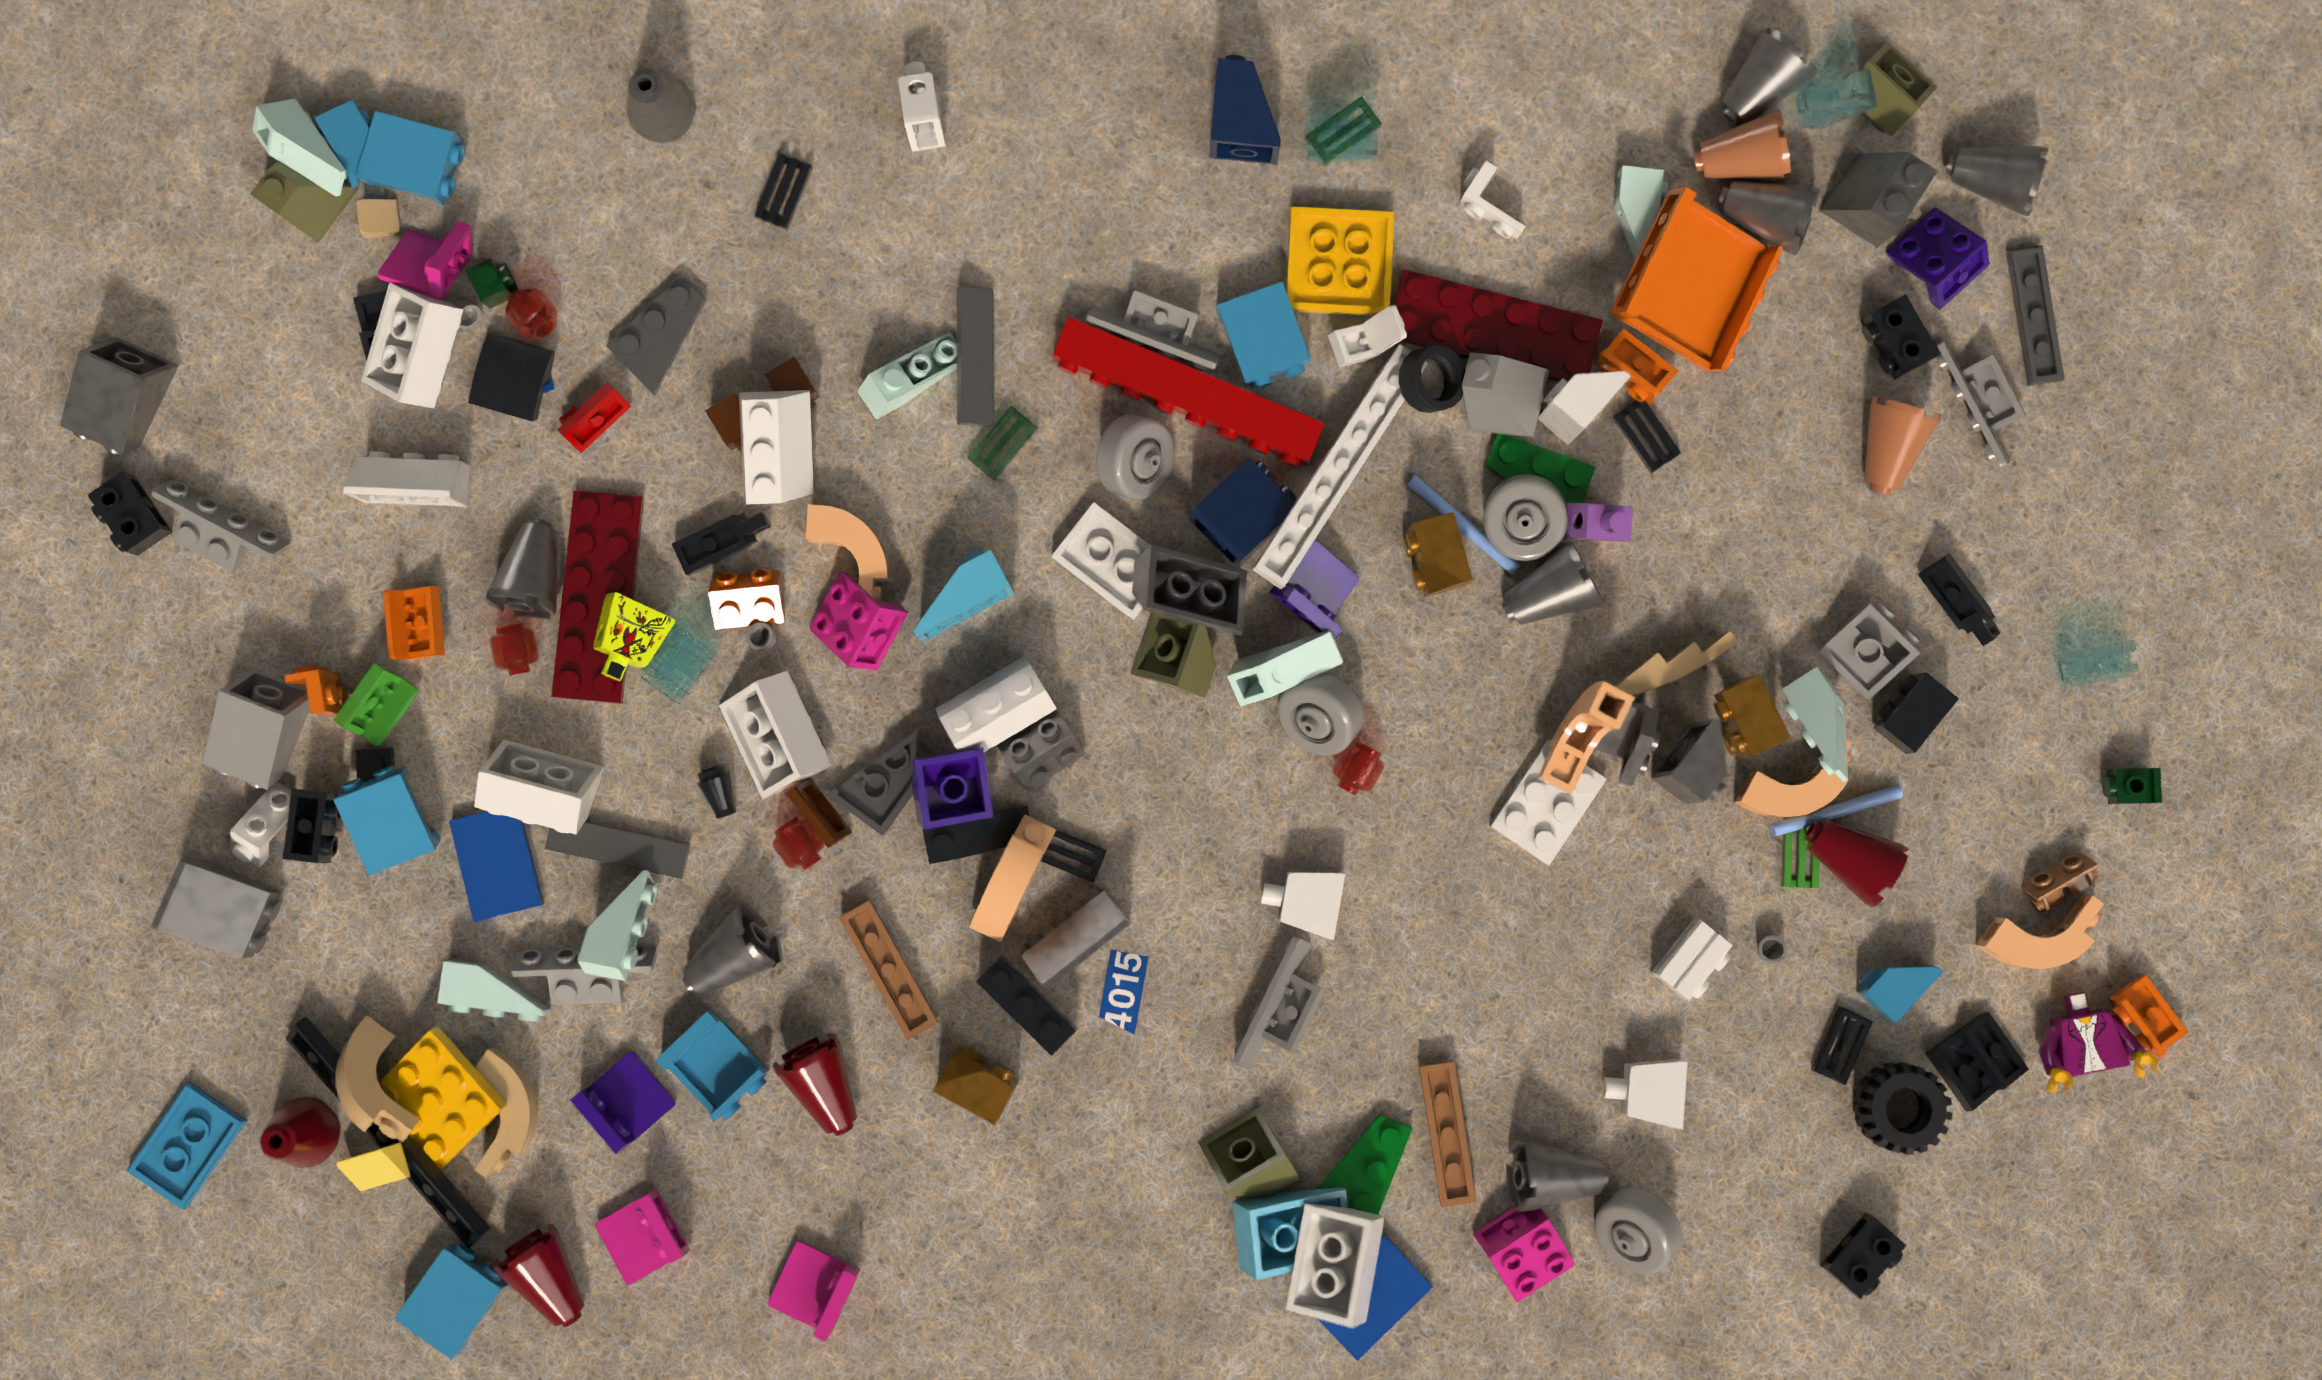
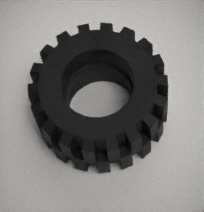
(1930, 1115)

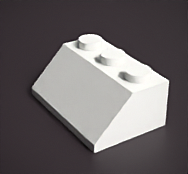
(411, 346)
(1577, 402)
(776, 446)
(409, 480)
(996, 707)
(774, 734)
(538, 786)
(1335, 1264)

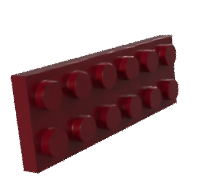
(1495, 324)
(598, 562)

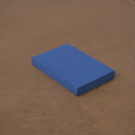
(495, 865)
(1394, 1292)

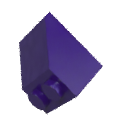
(951, 788)

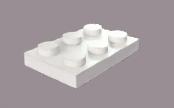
(1103, 557)
(1543, 816)

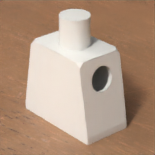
(921, 108)
(1308, 901)
(1651, 1091)

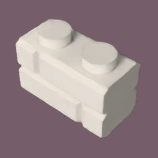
(1693, 960)

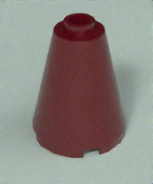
(1857, 858)
(820, 1083)
(301, 1133)
(543, 1276)

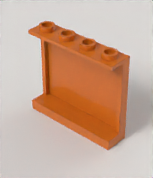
(1695, 282)

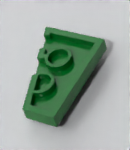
(1516, 457)
(1370, 1164)

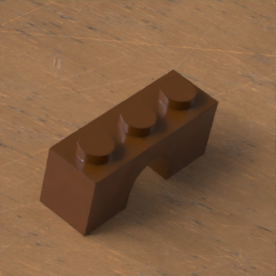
(726, 413)

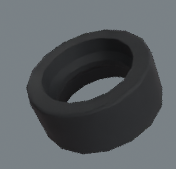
(1412, 386)

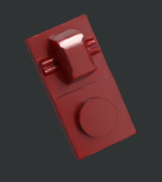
(595, 416)

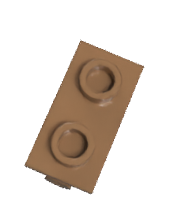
(2074, 873)

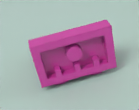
(428, 262)
(856, 624)
(642, 1237)
(1524, 1250)
(814, 1288)

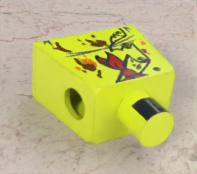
(629, 634)

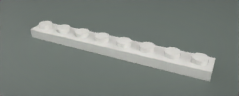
(1334, 474)

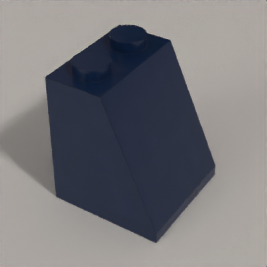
(1241, 115)
(1243, 511)

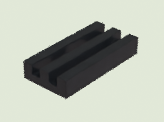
(793, 164)
(1635, 442)
(1095, 864)
(1829, 1040)

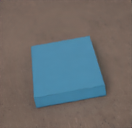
(186, 1145)

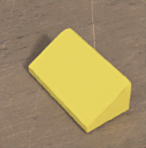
(376, 1167)

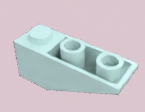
(293, 140)
(1638, 202)
(908, 375)
(1283, 667)
(1823, 715)
(613, 937)
(481, 987)

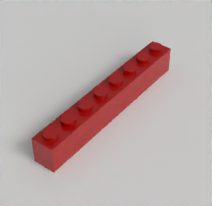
(1188, 392)

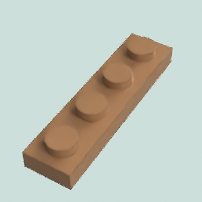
(888, 969)
(1447, 1133)

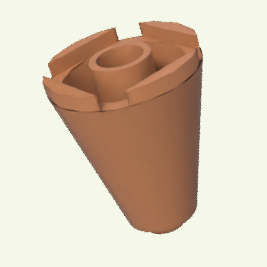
(1747, 151)
(1894, 442)

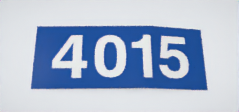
(1123, 989)

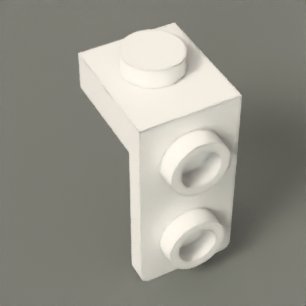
(1478, 207)
(1368, 339)
(260, 824)

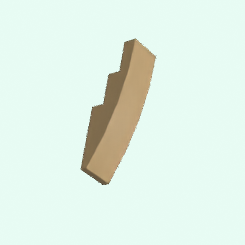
(1658, 672)

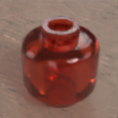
(531, 313)
(514, 648)
(1358, 768)
(798, 844)

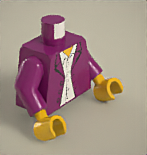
(2088, 1044)

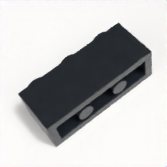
(1027, 1005)

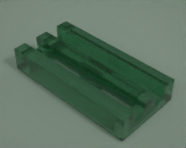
(1319, 148)
(992, 434)

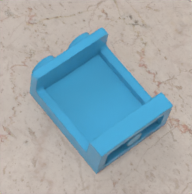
(410, 157)
(1264, 336)
(385, 820)
(714, 1065)
(451, 1300)

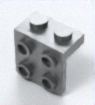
(1633, 741)
(1041, 750)

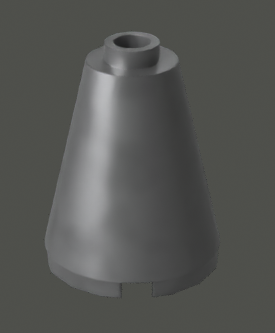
(1766, 78)
(659, 106)
(2000, 173)
(1771, 210)
(528, 573)
(1553, 589)
(732, 953)
(1551, 1175)

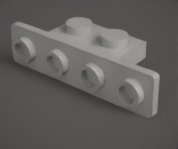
(1158, 324)
(1987, 395)
(214, 529)
(567, 979)
(1284, 1008)

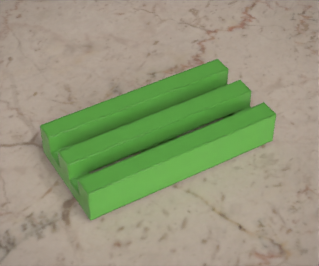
(1801, 862)

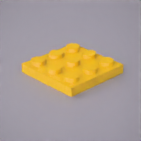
(1340, 260)
(444, 1093)

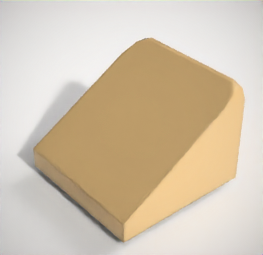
(378, 217)

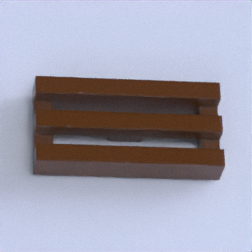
(818, 812)

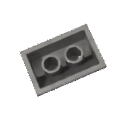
(1190, 588)
(1695, 765)
(1074, 938)

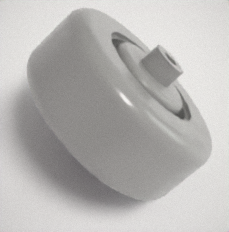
(1135, 456)
(1525, 517)
(1321, 714)
(1638, 1230)

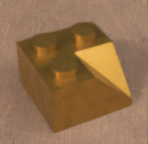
(1437, 555)
(1749, 718)
(976, 1084)

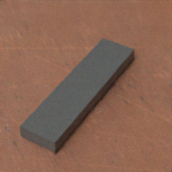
(2035, 315)
(975, 356)
(622, 849)

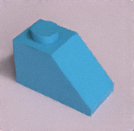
(346, 134)
(1896, 988)

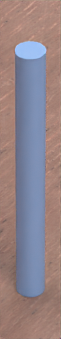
(1463, 523)
(1836, 810)

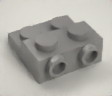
(1871, 648)

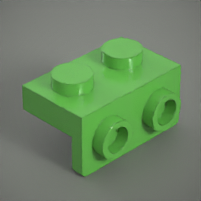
(376, 704)

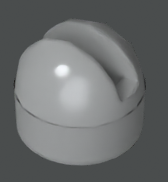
(473, 310)
(756, 635)
(1766, 944)

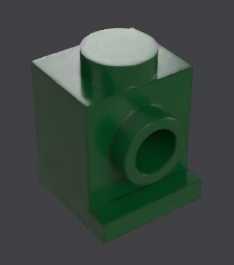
(492, 282)
(2147, 786)

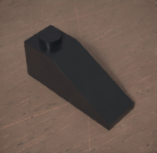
(973, 837)

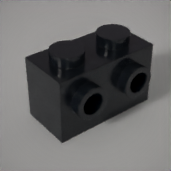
(1899, 337)
(128, 514)
(1914, 712)
(311, 827)
(1864, 1256)

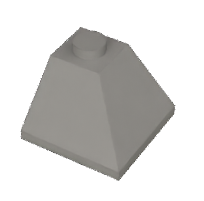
(1503, 394)

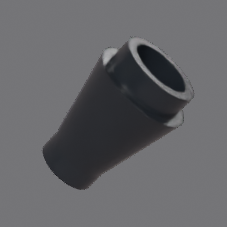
(717, 789)

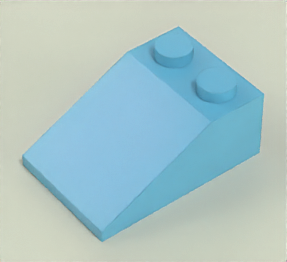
(969, 591)
(1271, 1226)

